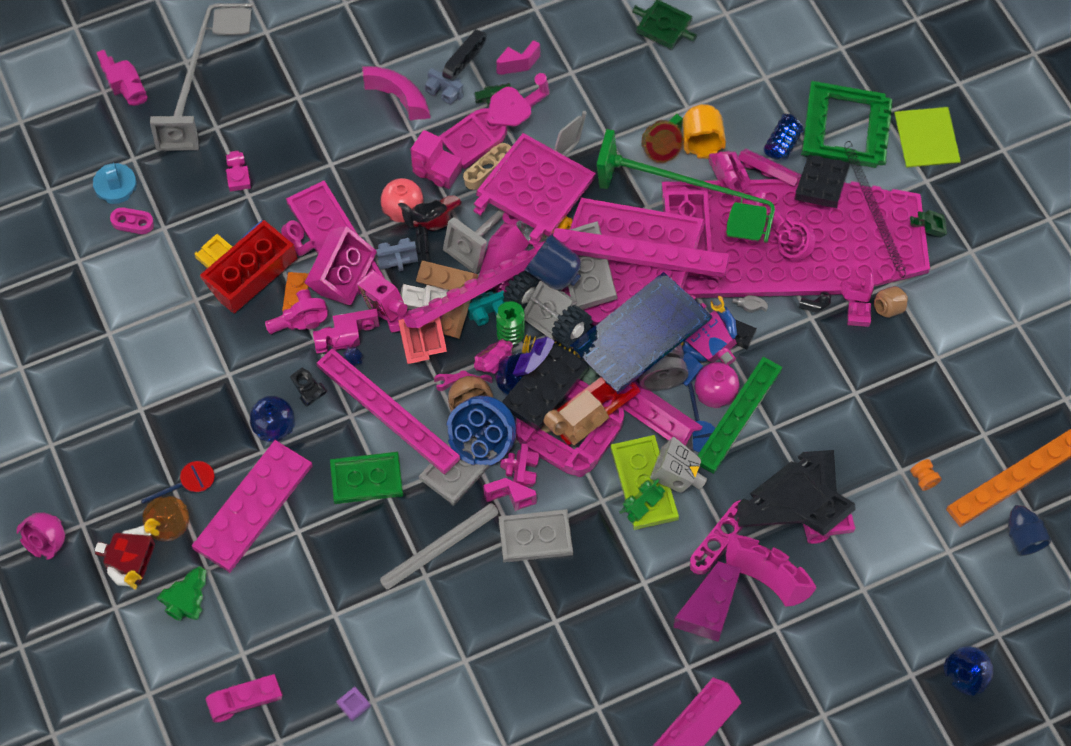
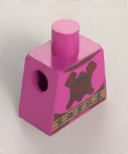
(382, 295)

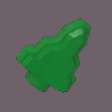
(185, 596)

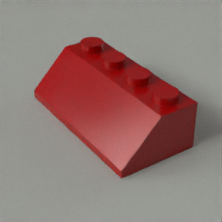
(249, 266)

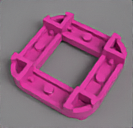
(570, 460)

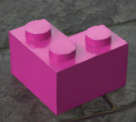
(433, 162)

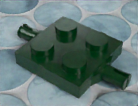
(664, 24)

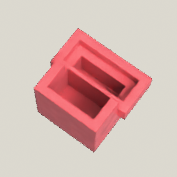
(422, 341)

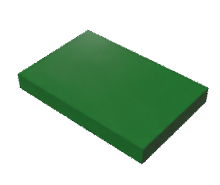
(366, 477)

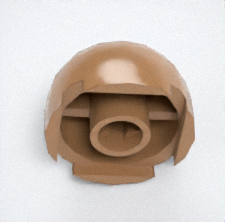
(466, 388)

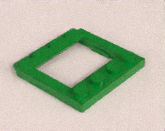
(877, 127)

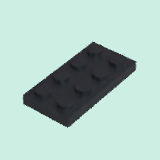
(545, 386)

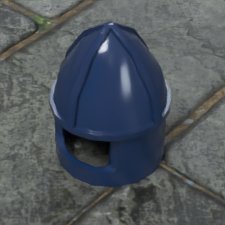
(1026, 530)

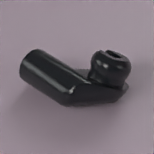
(818, 304)

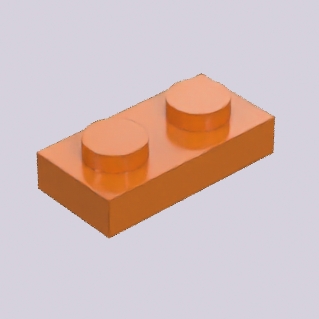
(294, 284)

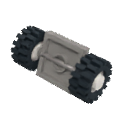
(548, 309)

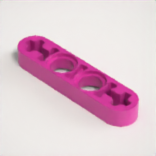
(715, 535)

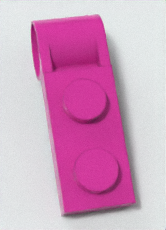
(243, 697)

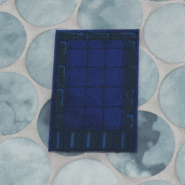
(641, 332)

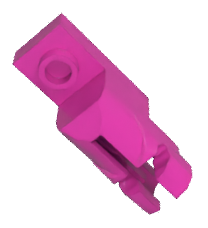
(123, 79)
(729, 170)
(345, 330)

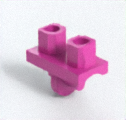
(523, 458)

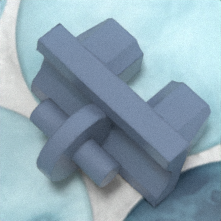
(451, 89)
(396, 255)

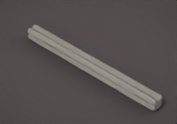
(439, 546)

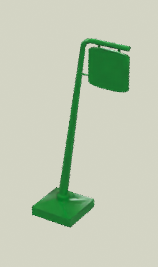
(744, 219)

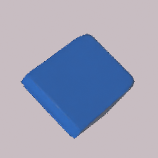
(693, 368)

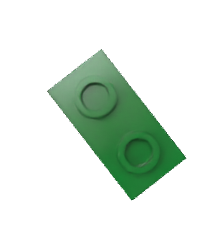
(635, 505)

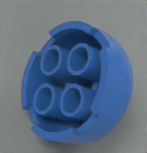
(472, 420)

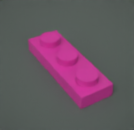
(768, 167)

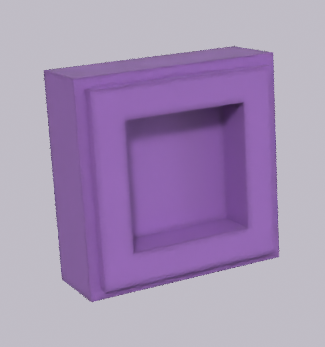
(353, 704)

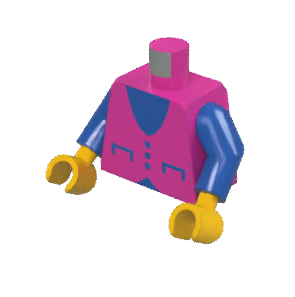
(714, 338)

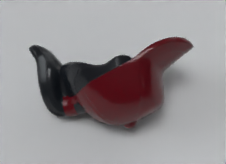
(430, 215)

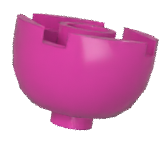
(716, 385)
(42, 534)

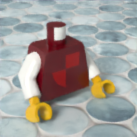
(129, 554)

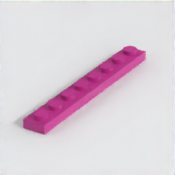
(644, 252)
(471, 289)
(388, 411)

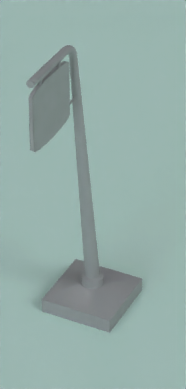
(180, 131)
(469, 246)

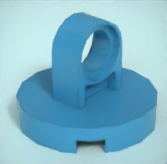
(114, 183)

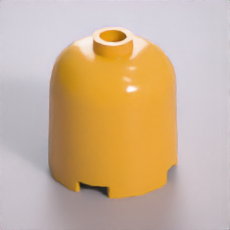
(703, 131)

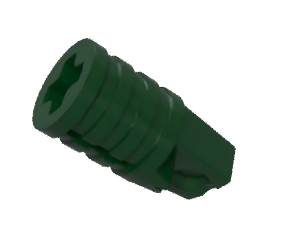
(485, 95)

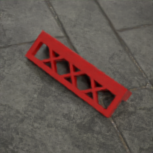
(602, 393)

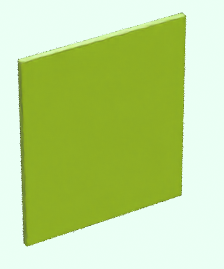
(927, 137)

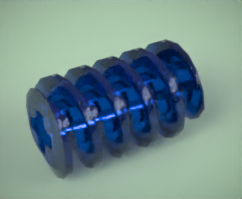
(783, 137)

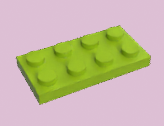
(634, 466)

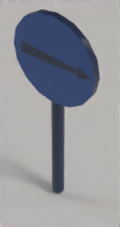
(701, 436)

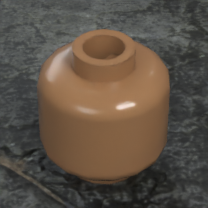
(891, 301)

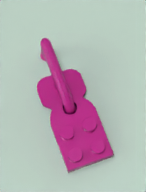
(474, 137)

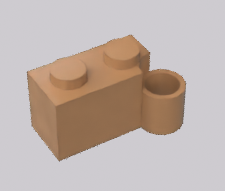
(577, 418)

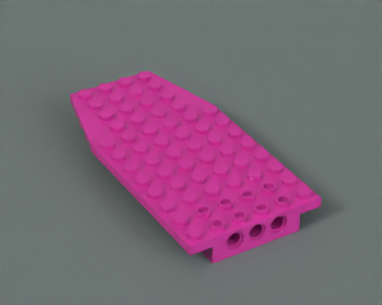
(844, 249)

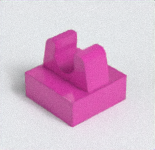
(859, 314)

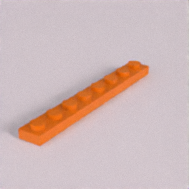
(1011, 480)

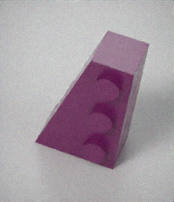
(710, 603)

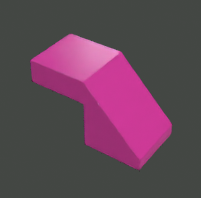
(513, 62)
(519, 494)

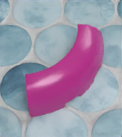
(393, 82)
(770, 568)

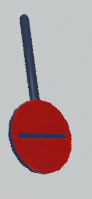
(194, 477)

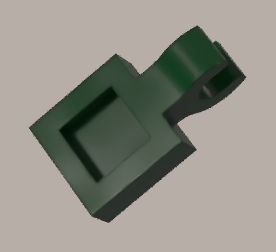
(932, 221)

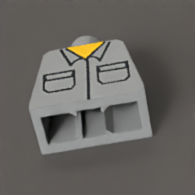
(677, 467)

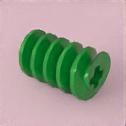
(510, 322)

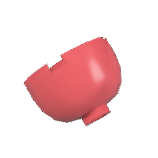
(397, 192)

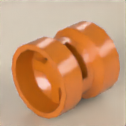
(927, 477)

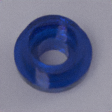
(353, 355)

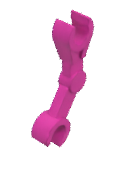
(449, 379)

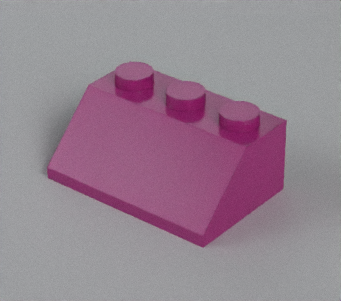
(340, 265)

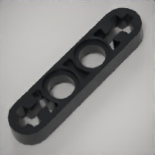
(464, 55)

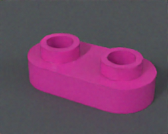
(133, 219)

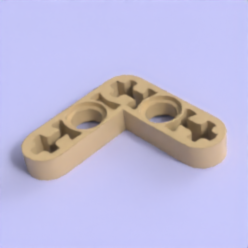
(489, 158)

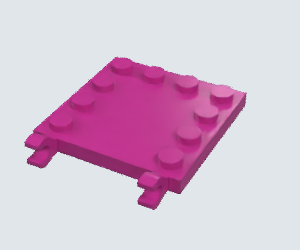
(534, 186)

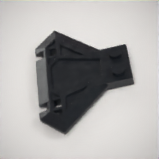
(799, 496)

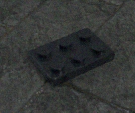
(822, 181)

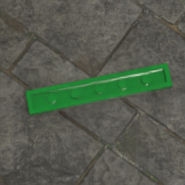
(738, 414)

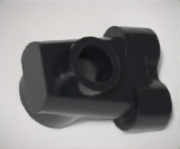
(309, 391)

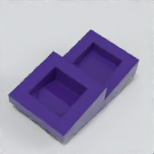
(530, 361)

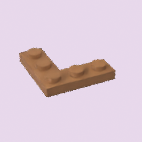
(447, 279)

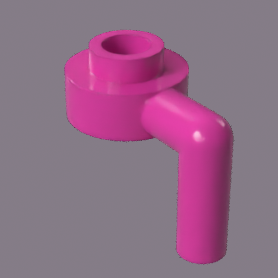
(294, 233)

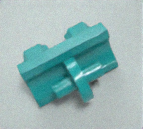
(483, 305)

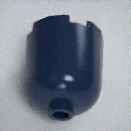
(555, 264)

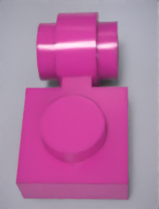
(237, 176)

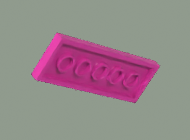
(318, 214)
(252, 506)

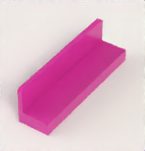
(660, 415)
(702, 716)

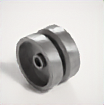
(666, 373)

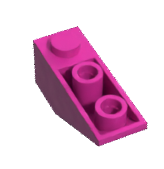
(503, 246)

